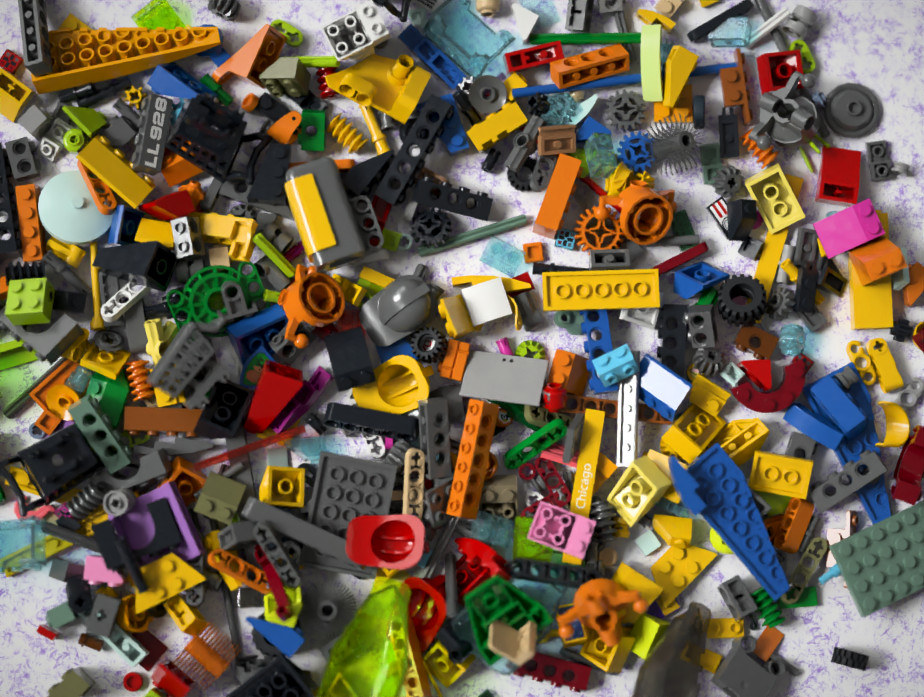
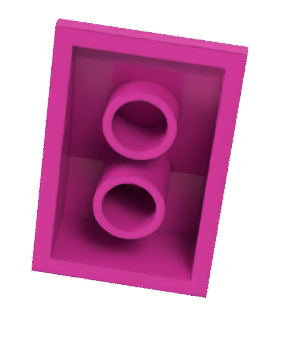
(849, 228)

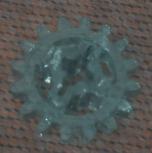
(558, 112)

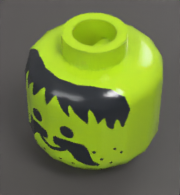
(78, 137)

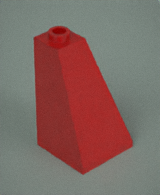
(272, 393)

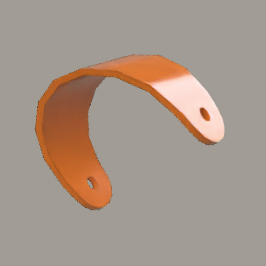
(283, 129)

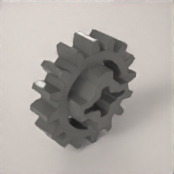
(633, 109)

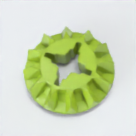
(533, 346)

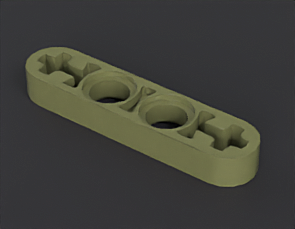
(803, 570)

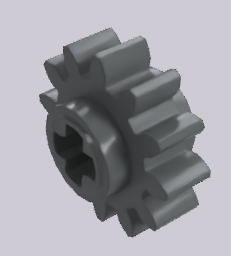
(780, 303)

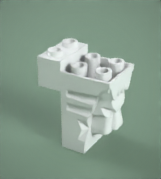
(356, 33)

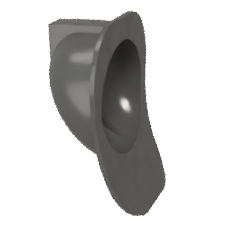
(398, 310)

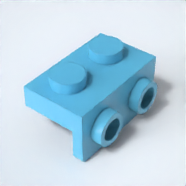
(615, 365)

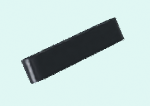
(371, 422)
(544, 576)

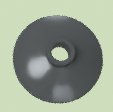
(489, 103)

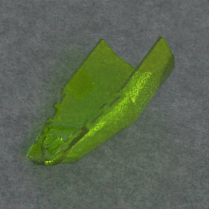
(374, 647)

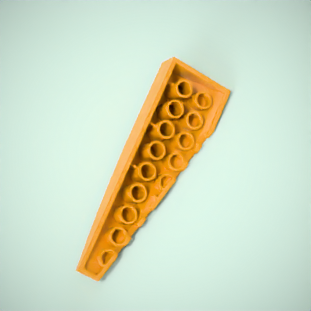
(108, 54)

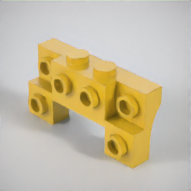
(229, 231)

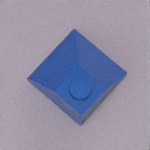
(697, 279)

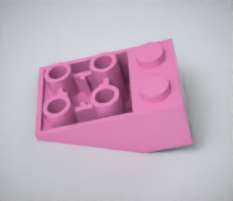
(561, 530)

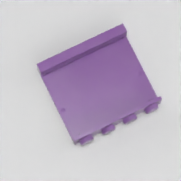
(140, 529)

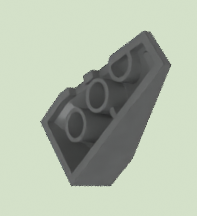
(455, 402)

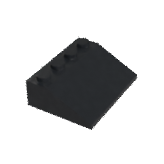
(278, 679)

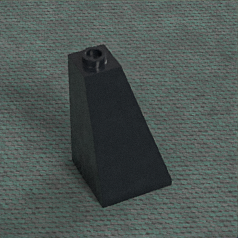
(140, 263)

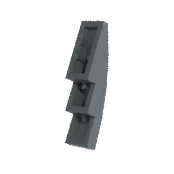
(180, 447)

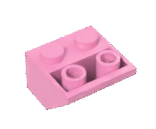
(97, 574)

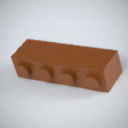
(161, 420)

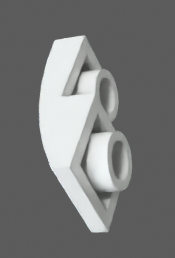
(53, 141)

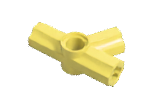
(159, 337)

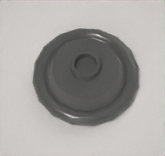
(851, 110)

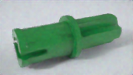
(223, 96)

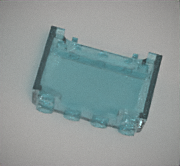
(22, 544)

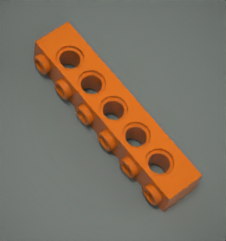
(472, 459)

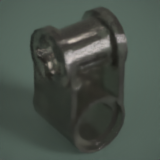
(247, 598)

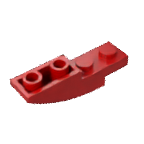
(483, 556)

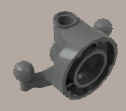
(776, 106)

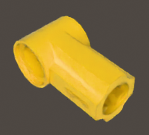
(70, 253)

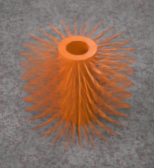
(206, 656)

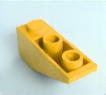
(676, 73)

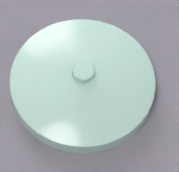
(70, 211)

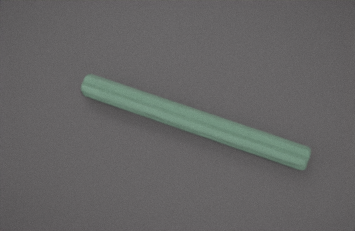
(474, 235)

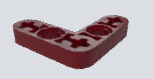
(552, 498)

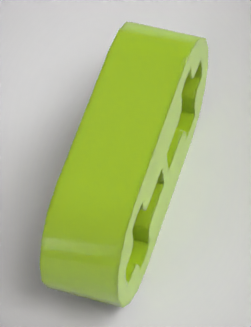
(289, 30)
(806, 55)

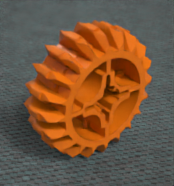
(598, 240)

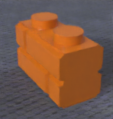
(454, 360)

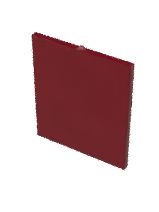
(153, 645)

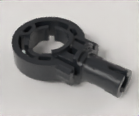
(160, 309)

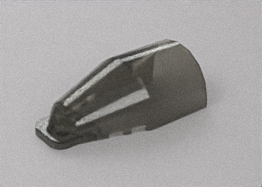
(675, 659)

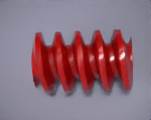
(327, 93)

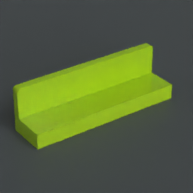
(14, 354)

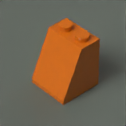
(876, 260)

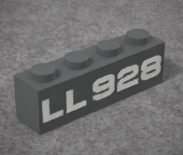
(152, 134)

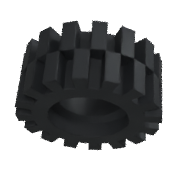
(516, 182)
(420, 340)
(850, 658)

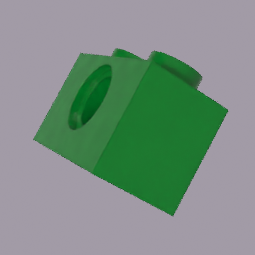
(316, 141)

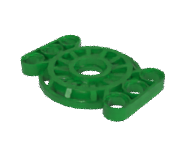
(198, 300)

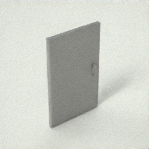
(511, 381)

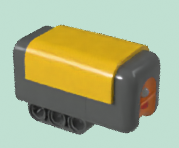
(327, 219)

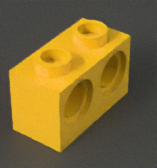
(185, 615)

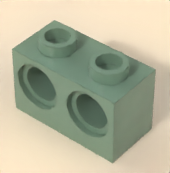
(60, 616)

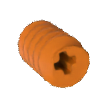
(765, 156)
(139, 376)

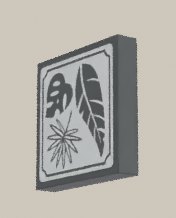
(573, 437)

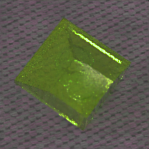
(525, 547)

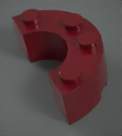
(779, 398)
(910, 469)

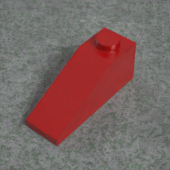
(532, 57)

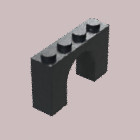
(165, 535)

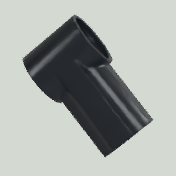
(457, 649)

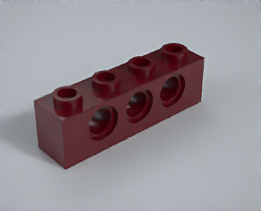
(578, 683)

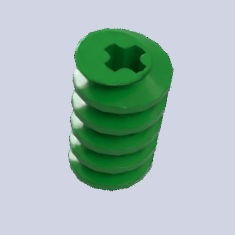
(767, 608)

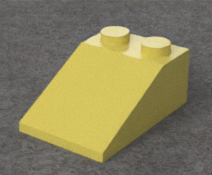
(774, 198)
(638, 490)

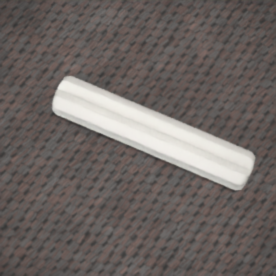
(768, 26)

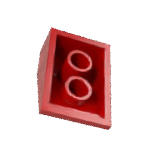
(172, 680)

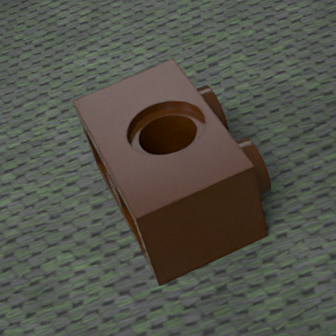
(767, 342)

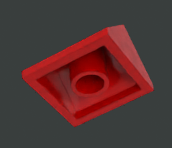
(758, 372)

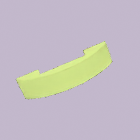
(651, 63)

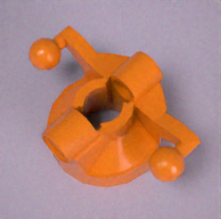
(638, 198)
(299, 301)
(601, 606)

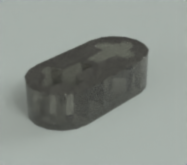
(589, 197)

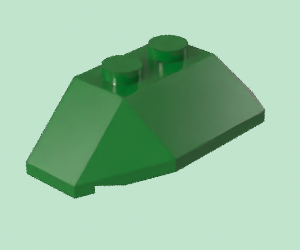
(111, 395)

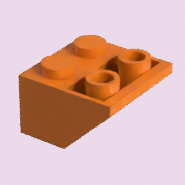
(177, 169)

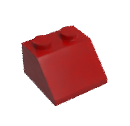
(777, 68)
(169, 206)

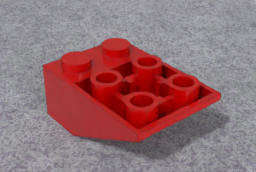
(838, 177)

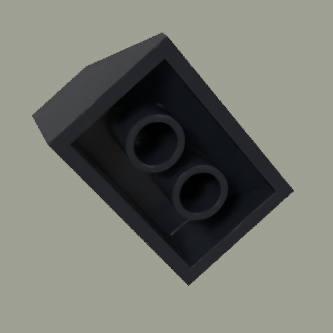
(225, 410)

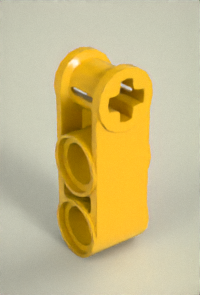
(884, 366)

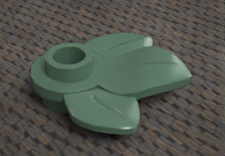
(573, 321)

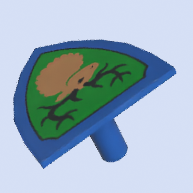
(253, 367)

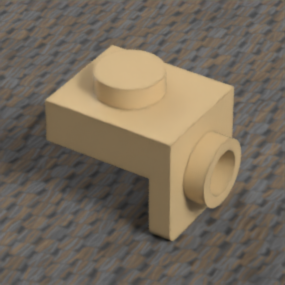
(668, 7)

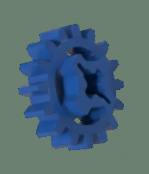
(629, 147)

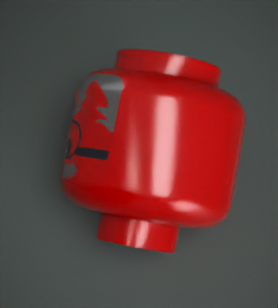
(554, 397)

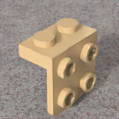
(513, 644)

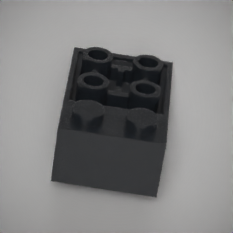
(367, 173)

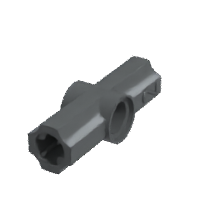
(524, 144)

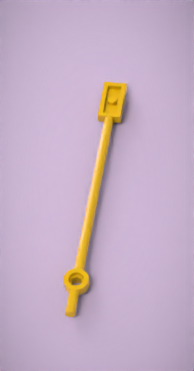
(717, 629)

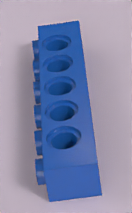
(591, 345)

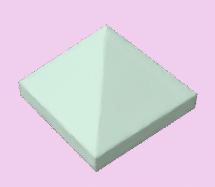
(732, 374)

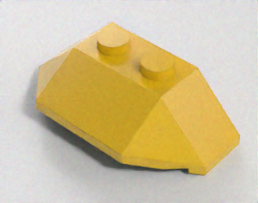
(740, 439)

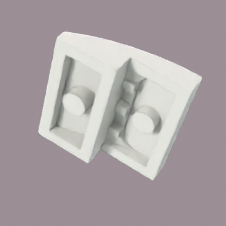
(486, 301)

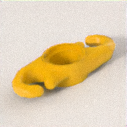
(860, 354)

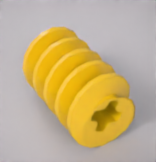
(346, 135)

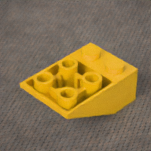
(457, 317)

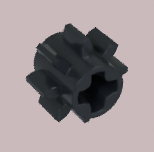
(538, 104)
(901, 330)

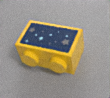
(580, 631)

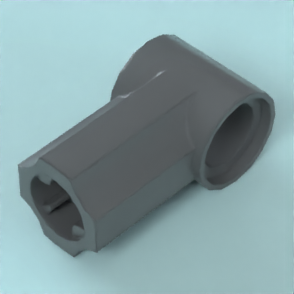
(268, 269)
(530, 315)

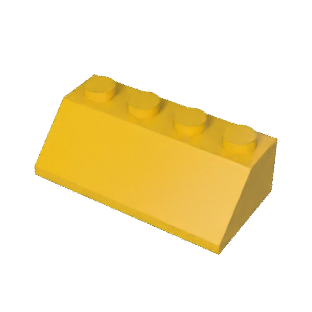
(116, 170)

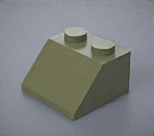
(220, 498)

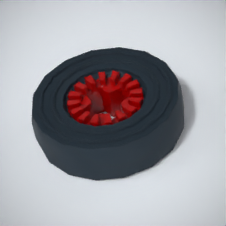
(699, 111)

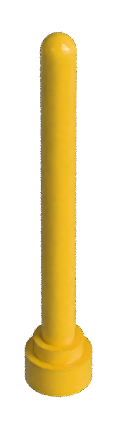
(97, 322)

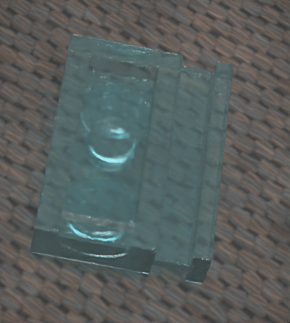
(502, 256)

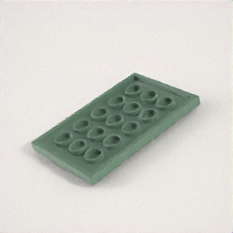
(883, 560)

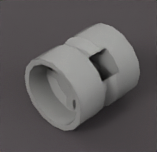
(801, 19)
(119, 502)

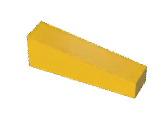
(375, 277)

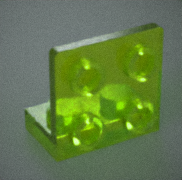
(157, 14)

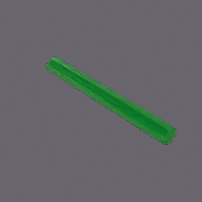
(585, 38)

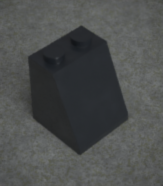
(350, 359)

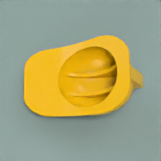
(397, 386)

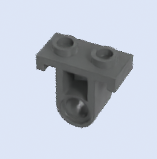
(235, 304)

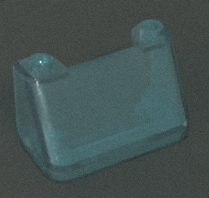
(466, 37)

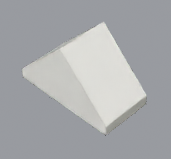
(524, 20)

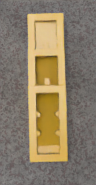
(510, 285)

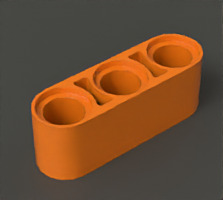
(793, 525)

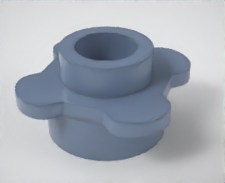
(819, 99)

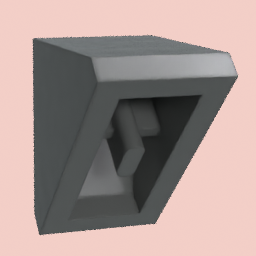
(64, 570)

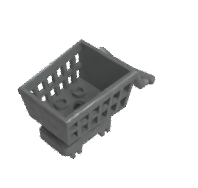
(199, 389)

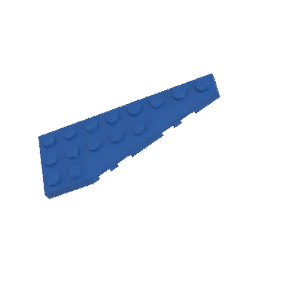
(874, 495)
(735, 517)

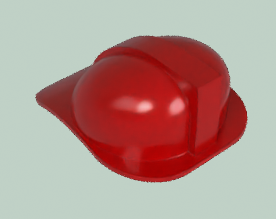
(386, 541)
(427, 607)

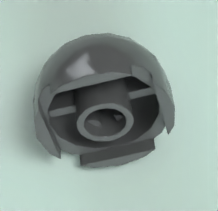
(250, 665)

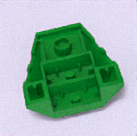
(503, 602)

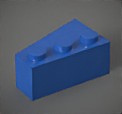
(454, 137)
(839, 407)

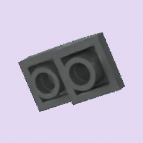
(878, 160)

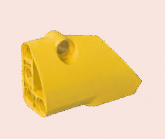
(383, 83)

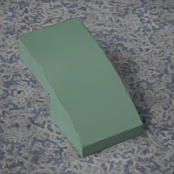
(711, 162)

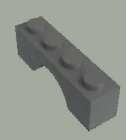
(151, 465)

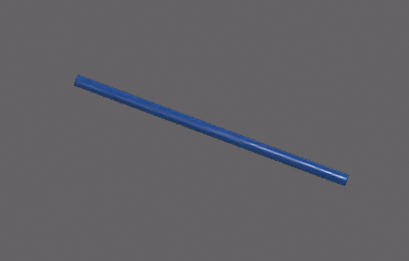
(611, 81)

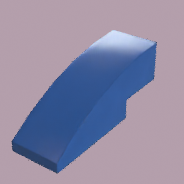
(814, 426)
(685, 487)

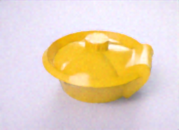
(620, 179)

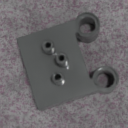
(742, 675)

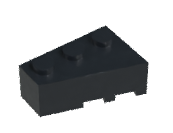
(271, 177)

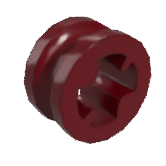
(531, 467)

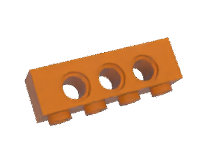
(589, 66)

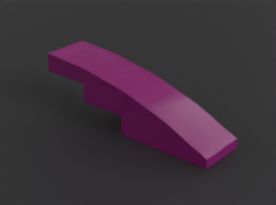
(302, 400)

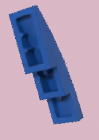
(431, 56)

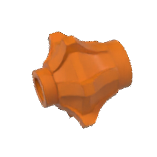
(195, 192)

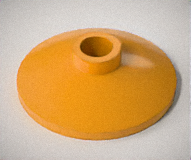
(59, 400)

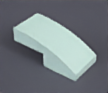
(585, 108)

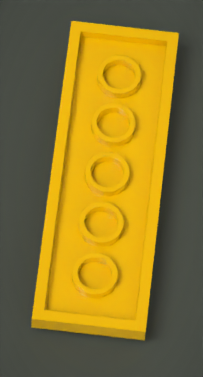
(600, 290)

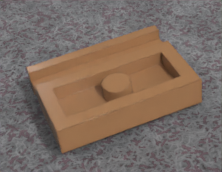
(556, 139)

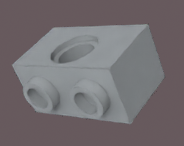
(36, 122)

